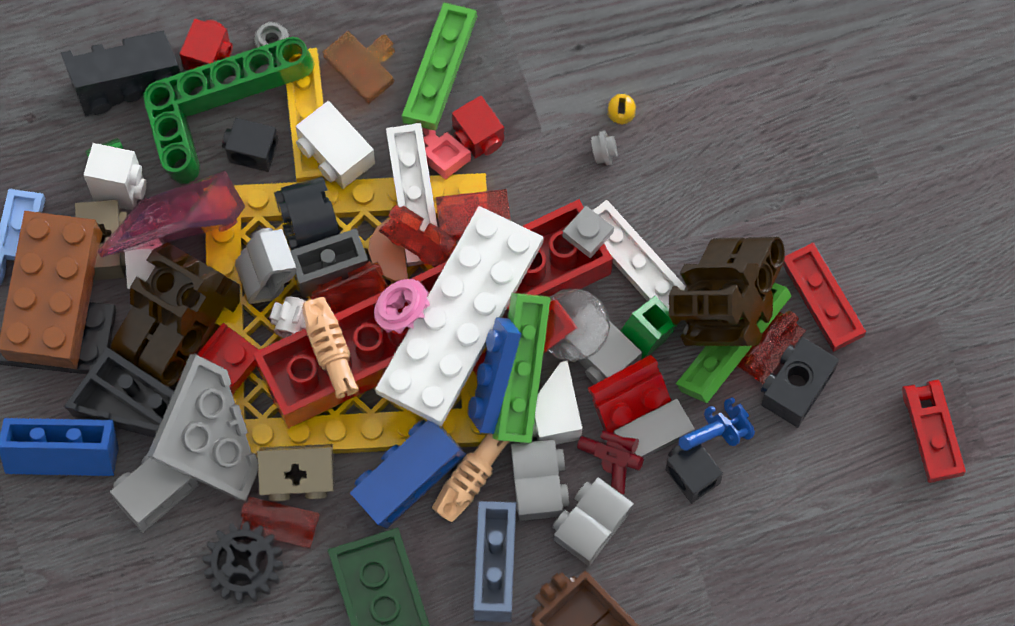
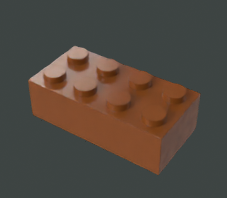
(50, 290)

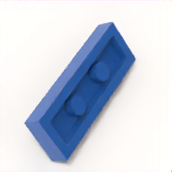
(494, 375)

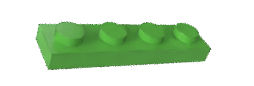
(439, 66)
(717, 362)
(518, 408)

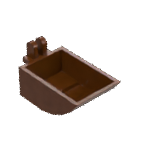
(577, 603)

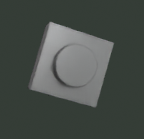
(588, 231)

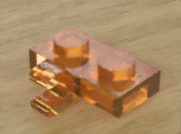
(361, 65)

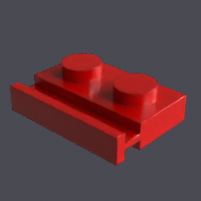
(231, 353)
(629, 394)

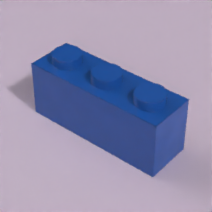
(58, 447)
(407, 472)

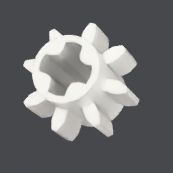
(288, 316)

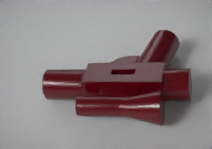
(615, 456)

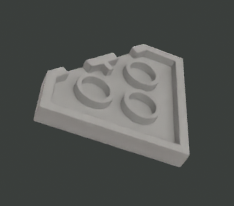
(206, 431)

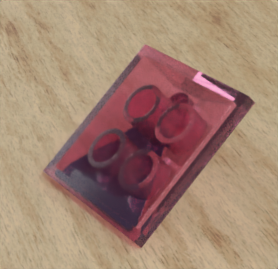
(178, 214)

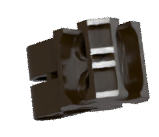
(725, 286)
(165, 315)

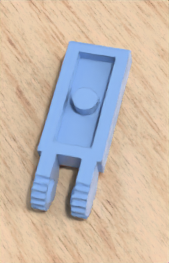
(11, 221)

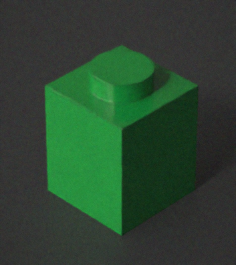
(649, 326)

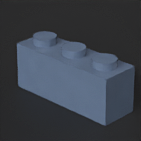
(494, 561)

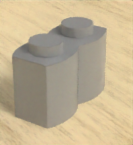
(265, 265)
(537, 480)
(592, 521)

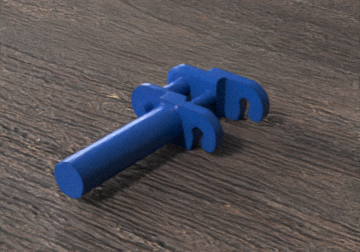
(722, 426)

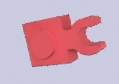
(444, 153)

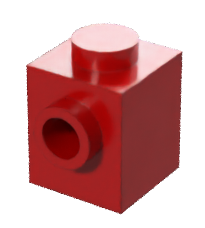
(205, 44)
(478, 127)

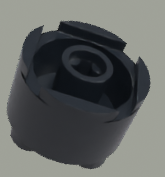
(306, 212)

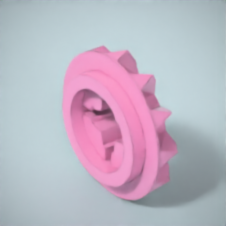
(394, 299)

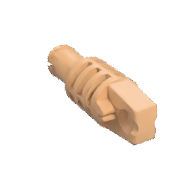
(329, 345)
(468, 479)

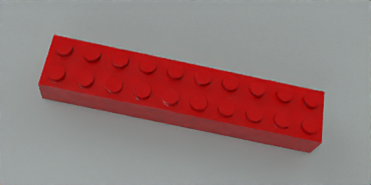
(305, 389)

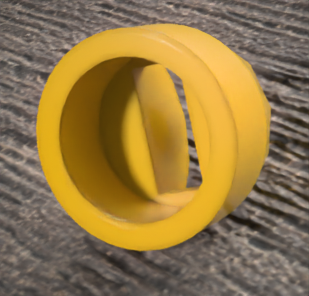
(630, 109)

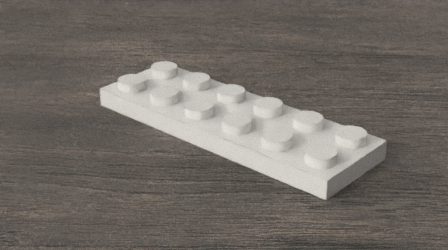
(462, 310)

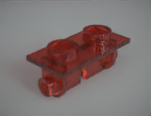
(431, 246)
(360, 285)
(765, 357)
(283, 521)

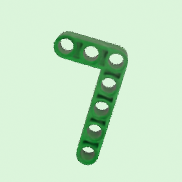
(215, 94)

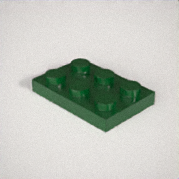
(378, 582)

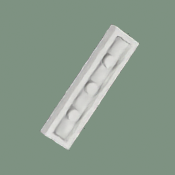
(411, 176)
(636, 258)

